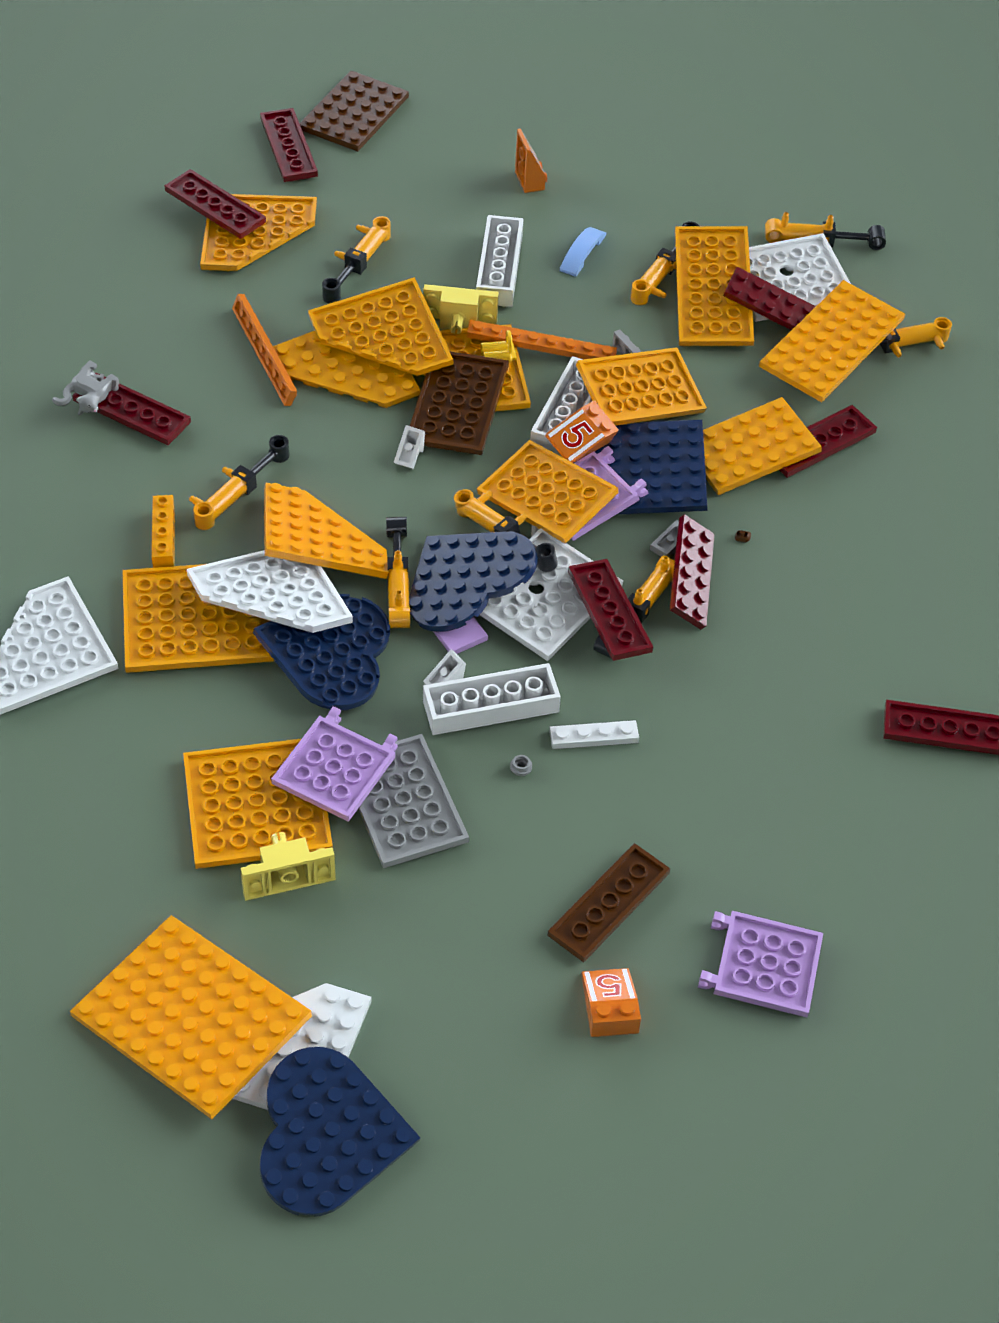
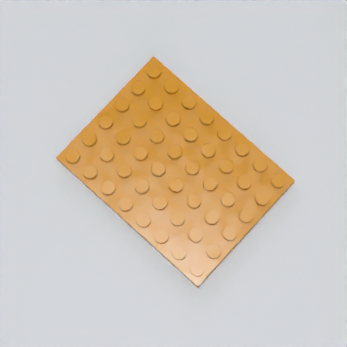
(176, 630)
(191, 1015)

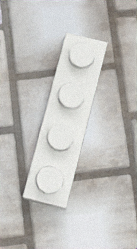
(594, 734)

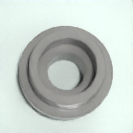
(521, 760)

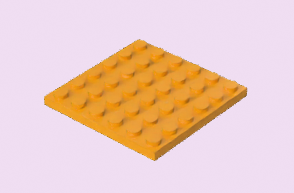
(239, 808)

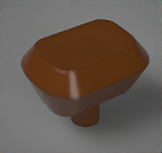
(742, 536)

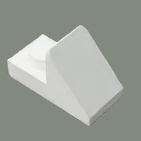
(409, 447)
(448, 669)

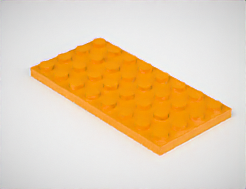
(703, 270)
(832, 340)

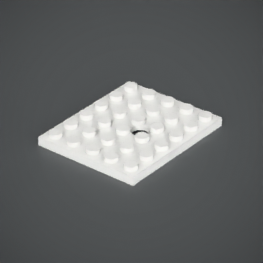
(809, 258)
(544, 619)

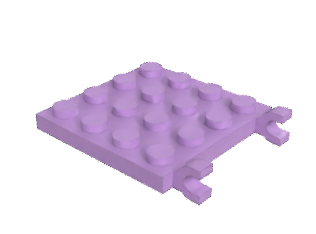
(627, 495)
(334, 766)
(765, 963)

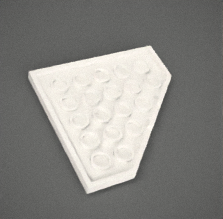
(272, 590)
(50, 647)
(333, 1025)

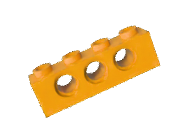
(163, 531)

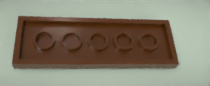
(608, 902)

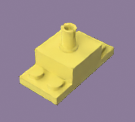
(460, 305)
(287, 867)

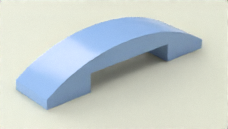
(580, 250)

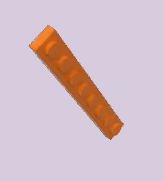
(539, 341)
(264, 350)

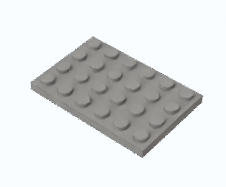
(411, 807)

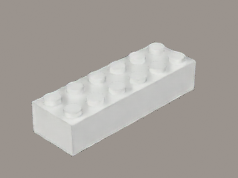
(500, 257)
(565, 399)
(491, 699)

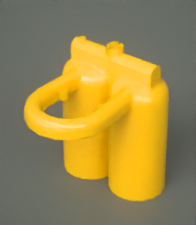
(500, 349)

